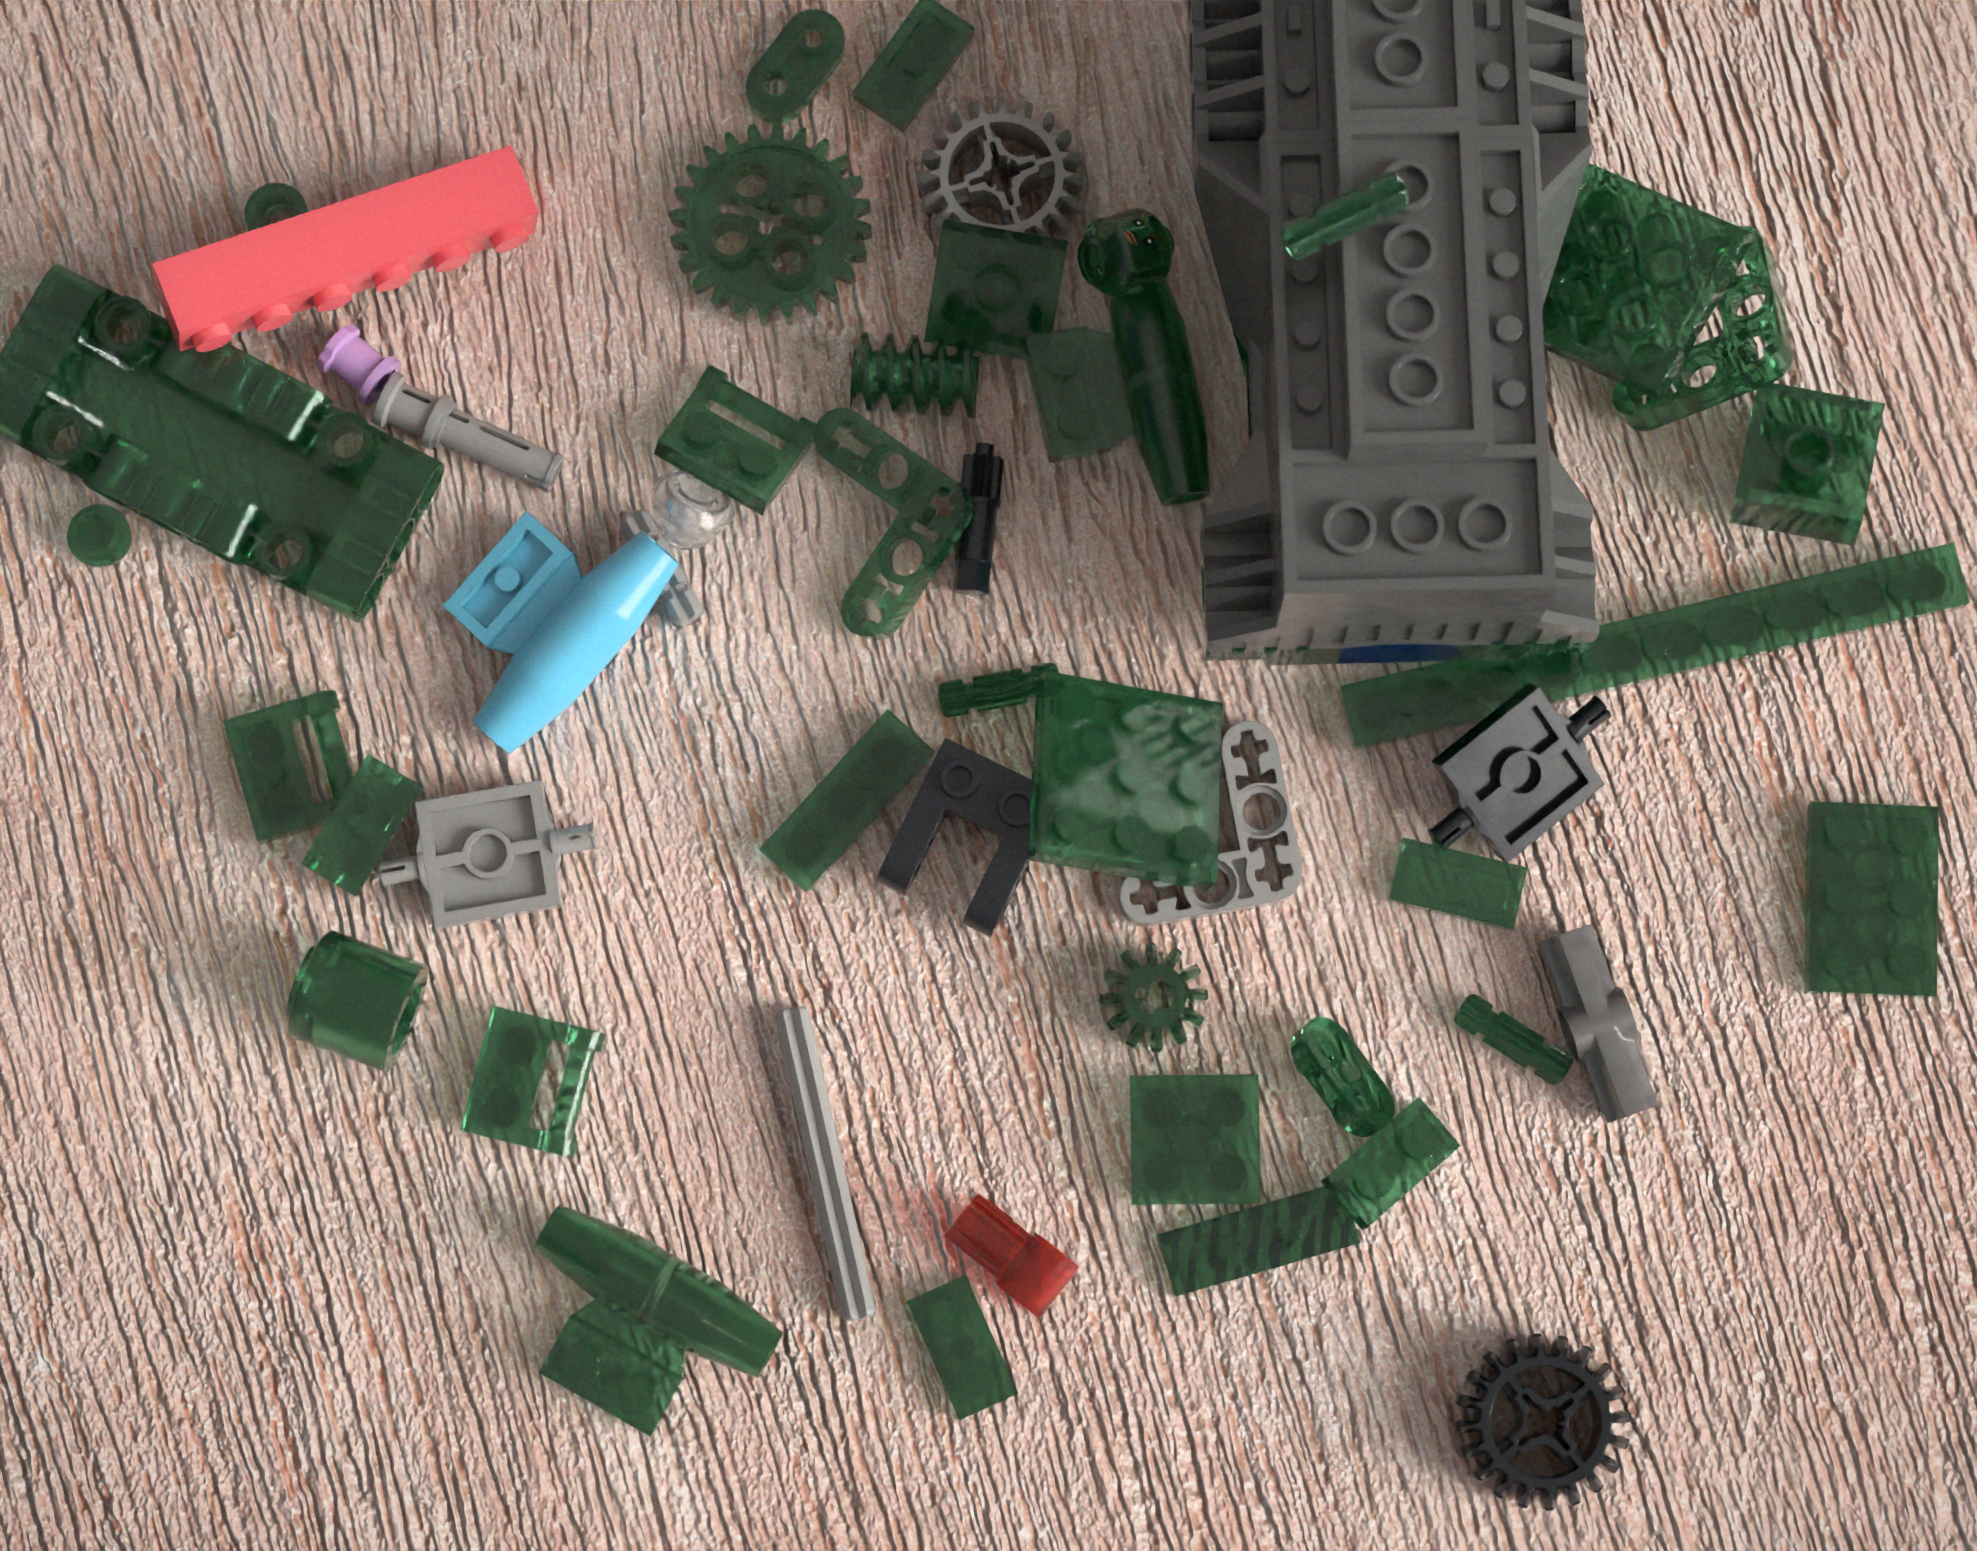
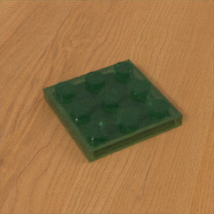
(1637, 281)
(1125, 781)

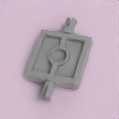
(488, 854)

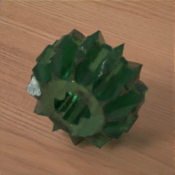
(1144, 978)

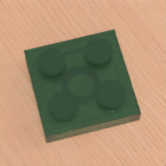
(994, 287)
(1194, 1139)

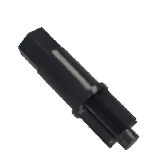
(975, 546)

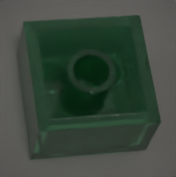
(1807, 463)

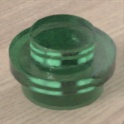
(99, 536)

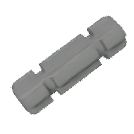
(680, 602)

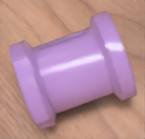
(357, 364)

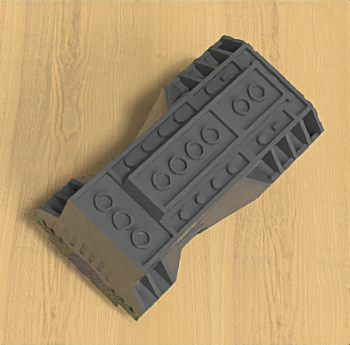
(1399, 375)

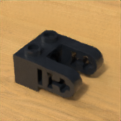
(982, 795)

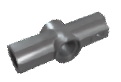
(1597, 1024)

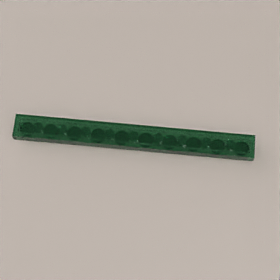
(1662, 644)

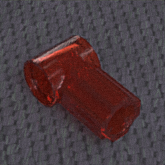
(1022, 1262)

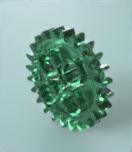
(791, 173)

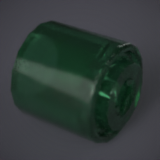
(356, 1000)

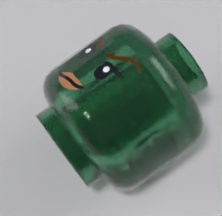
(1125, 252)

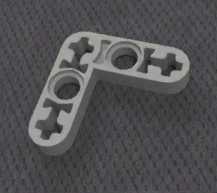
(1241, 864)

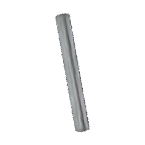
(825, 1163)

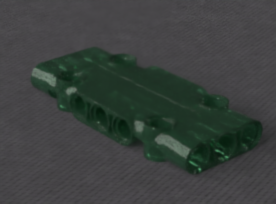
(211, 444)

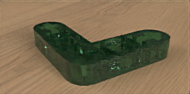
(1732, 353)
(912, 502)

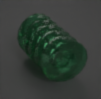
(915, 375)

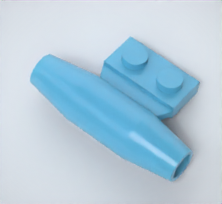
(553, 621)

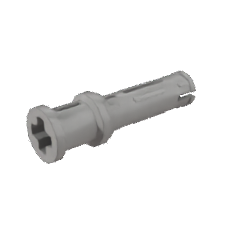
(442, 423)

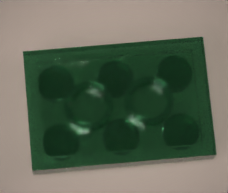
(1871, 900)

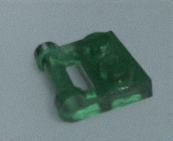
(726, 453)
(274, 768)
(512, 1075)

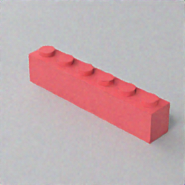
(345, 249)

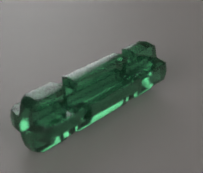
(1344, 215)
(990, 690)
(1513, 1039)

